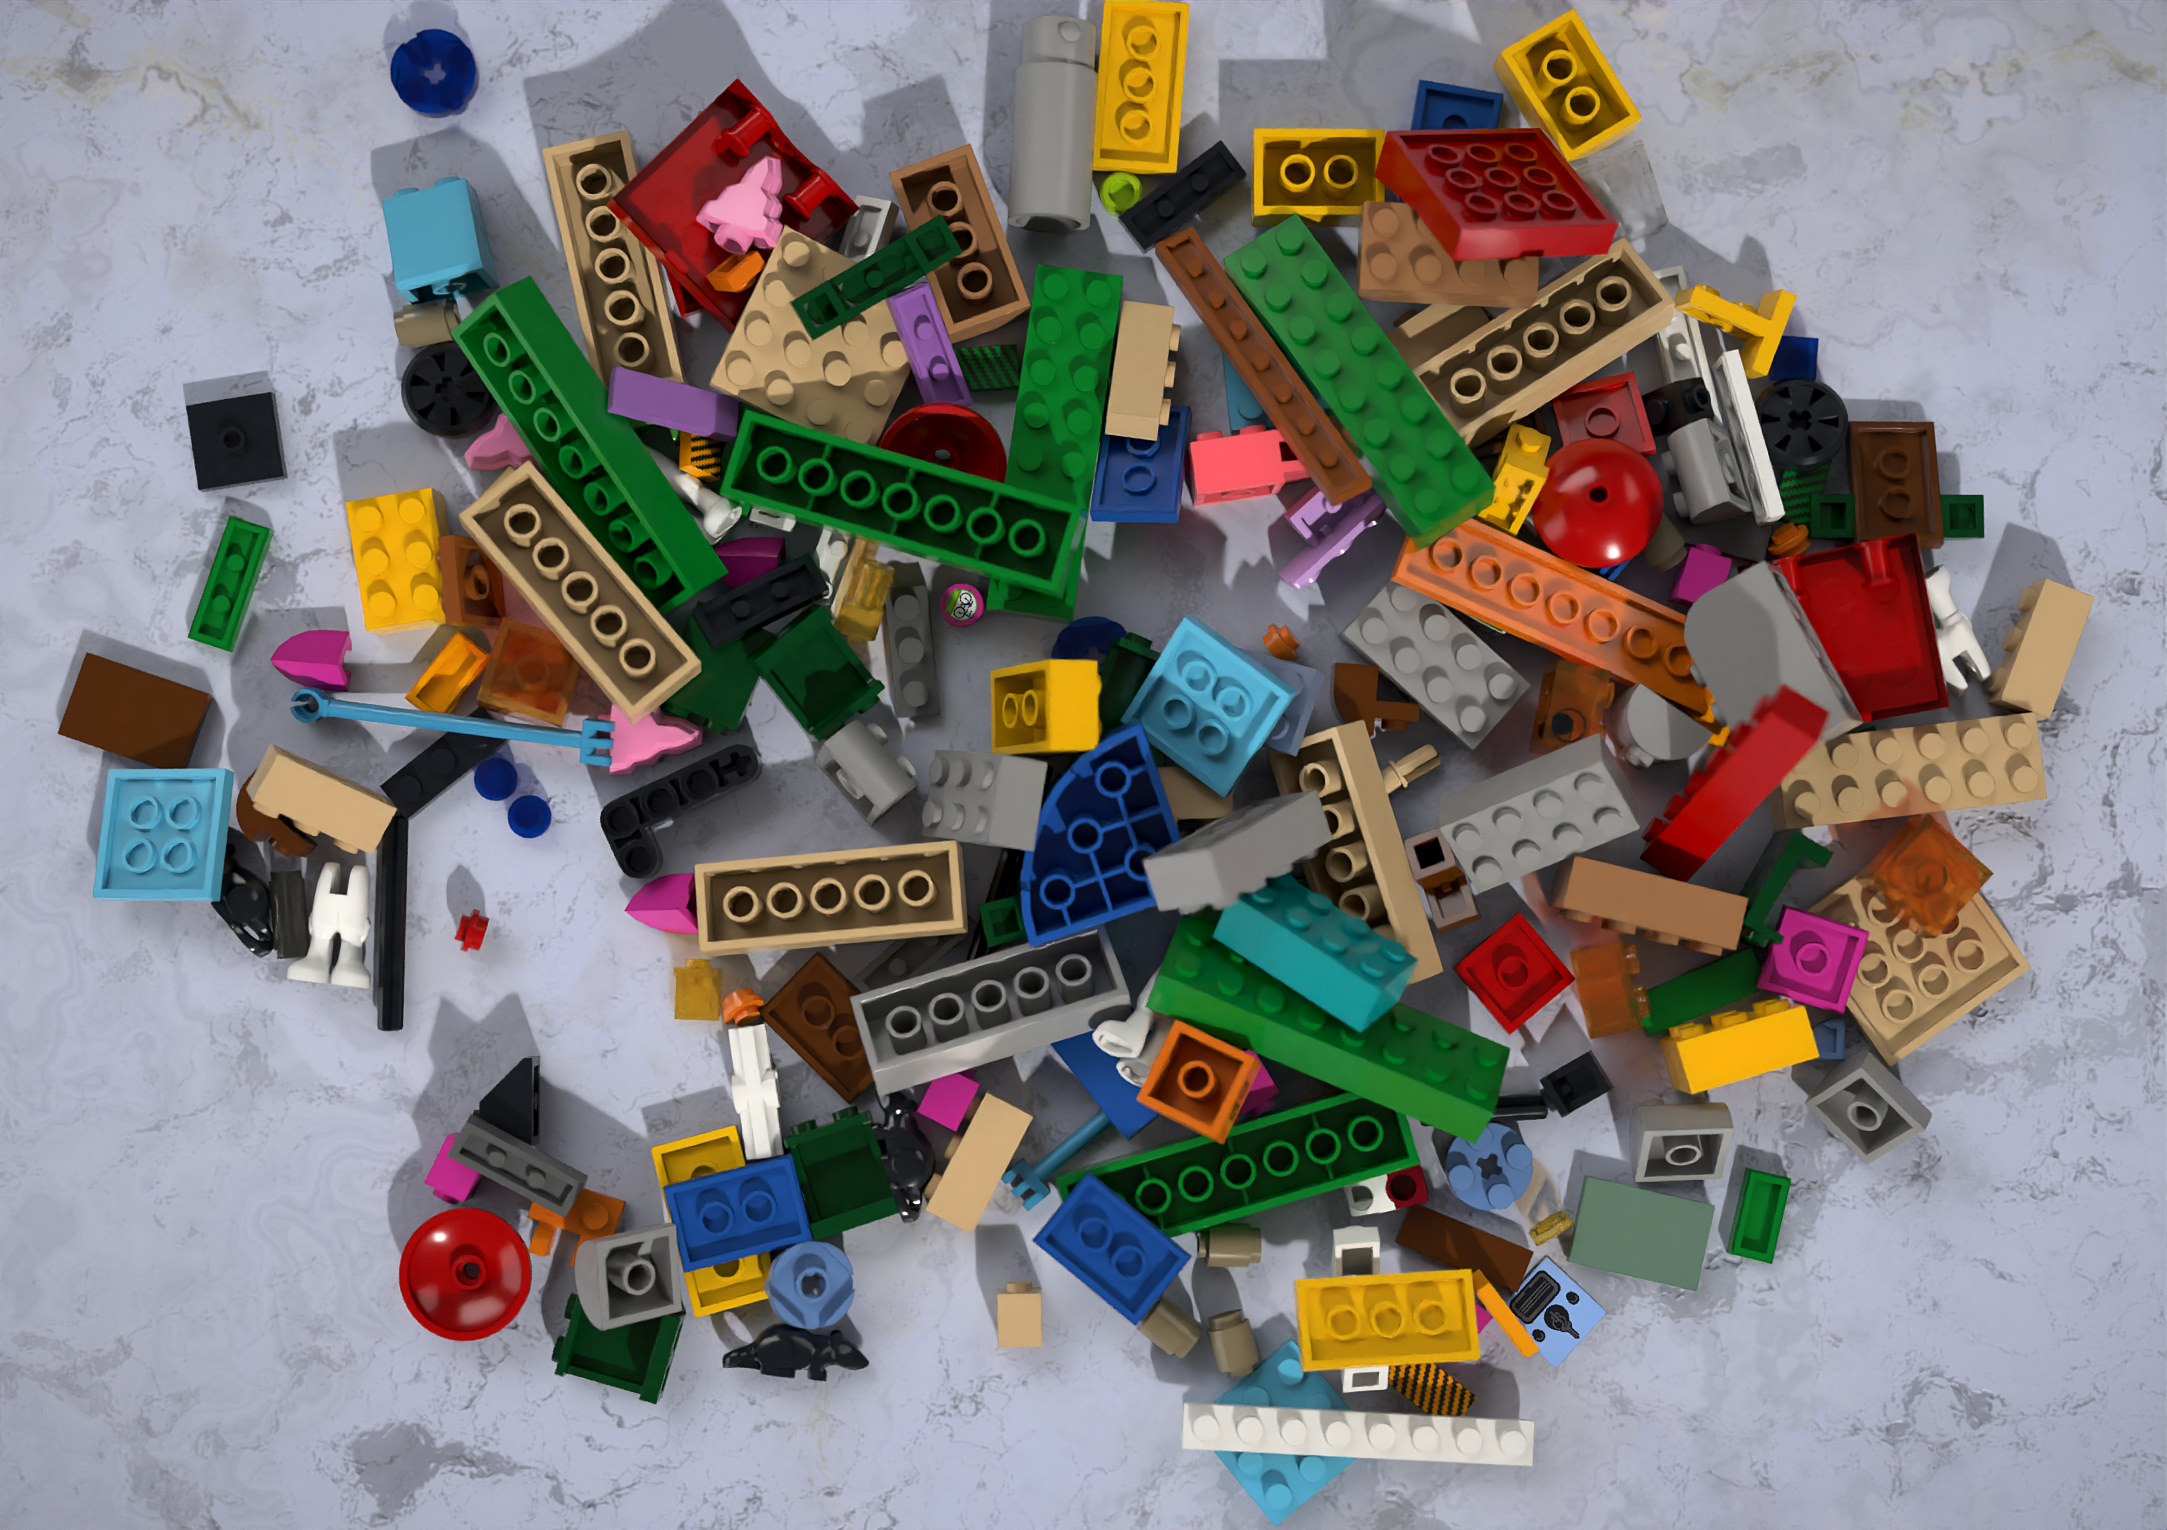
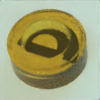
(1550, 1227)

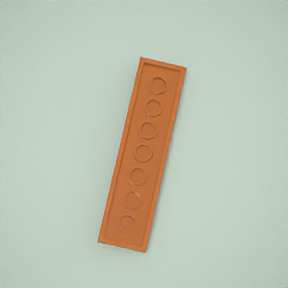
(1556, 608)

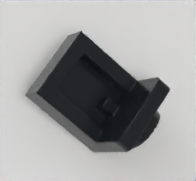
(1677, 405)
(1574, 1084)

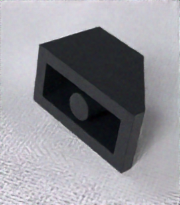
(516, 1102)

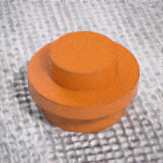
(1789, 540)
(1281, 642)
(742, 1007)

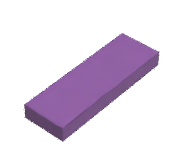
(928, 346)
(673, 404)

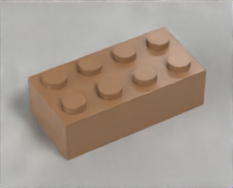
(1407, 264)
(982, 284)
(1649, 903)

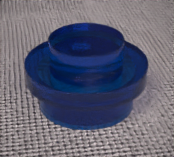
(496, 779)
(529, 816)

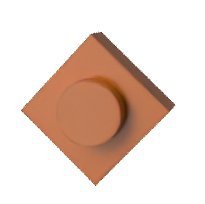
(737, 272)

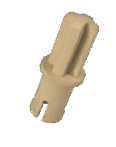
(1410, 768)

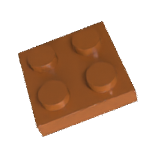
(470, 584)

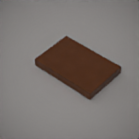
(1894, 481)
(134, 713)
(820, 1025)

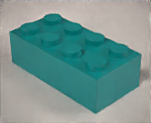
(1317, 950)

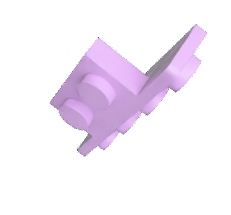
(1327, 531)

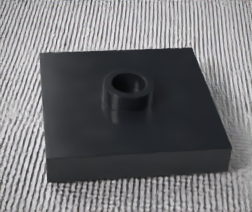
(236, 442)

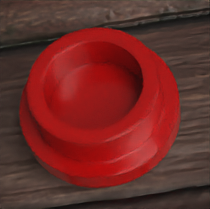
(471, 931)

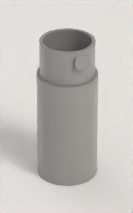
(1054, 126)

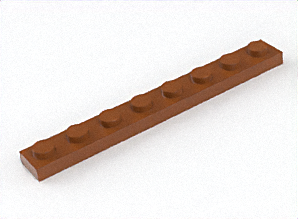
(1263, 367)

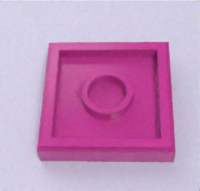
(1814, 959)

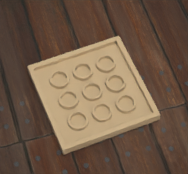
(830, 384)
(1919, 985)

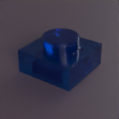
(1795, 359)

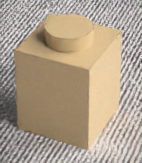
(1019, 1315)

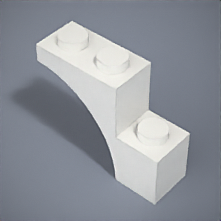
(1357, 1254)

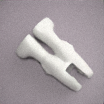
(712, 513)
(1954, 634)
(335, 915)
(1128, 1038)

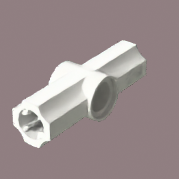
(756, 1091)

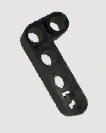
(684, 801)

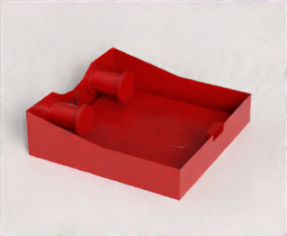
(696, 167)
(1495, 193)
(1874, 623)

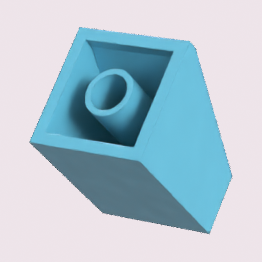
(439, 242)

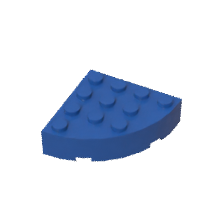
(1093, 837)

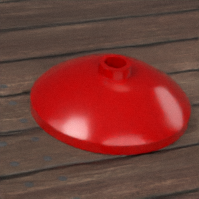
(951, 427)
(1590, 531)
(436, 1277)

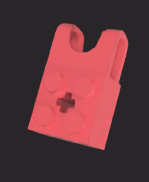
(1241, 465)

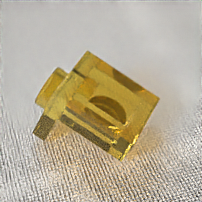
(698, 990)

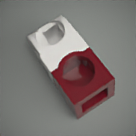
(1387, 1192)

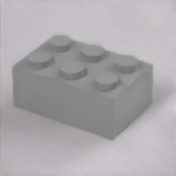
(984, 799)

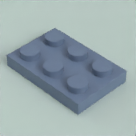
(1291, 726)

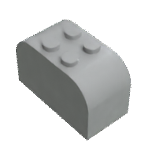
(1755, 638)

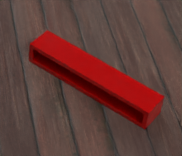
(1733, 783)

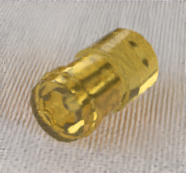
(864, 603)

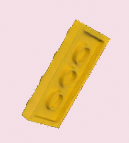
(1140, 86)
(730, 1282)
(1386, 1320)

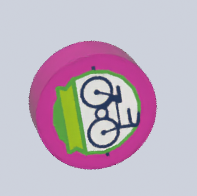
(961, 605)

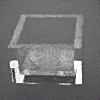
(1626, 188)

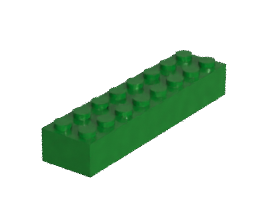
(1360, 382)
(1060, 412)
(584, 449)
(904, 504)
(1397, 1061)
(1261, 1163)

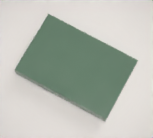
(1640, 1233)

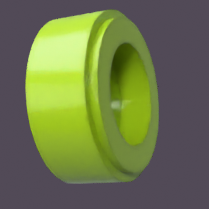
(1120, 192)

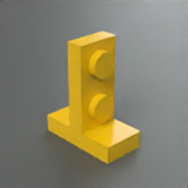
(1757, 327)
(1517, 478)

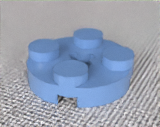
(1498, 1189)
(835, 1285)

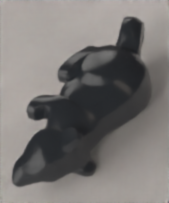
(245, 903)
(909, 1155)
(786, 1348)

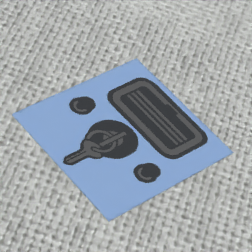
(1554, 1311)

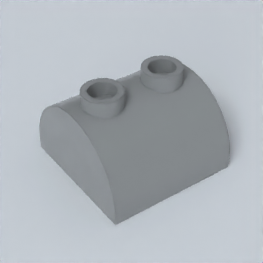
(1707, 473)
(1653, 729)
(865, 770)
(1868, 1106)
(1679, 1140)
(629, 1276)

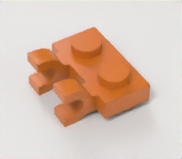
(590, 1216)

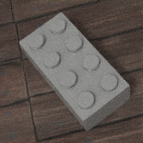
(1435, 662)
(1539, 813)
(1238, 852)

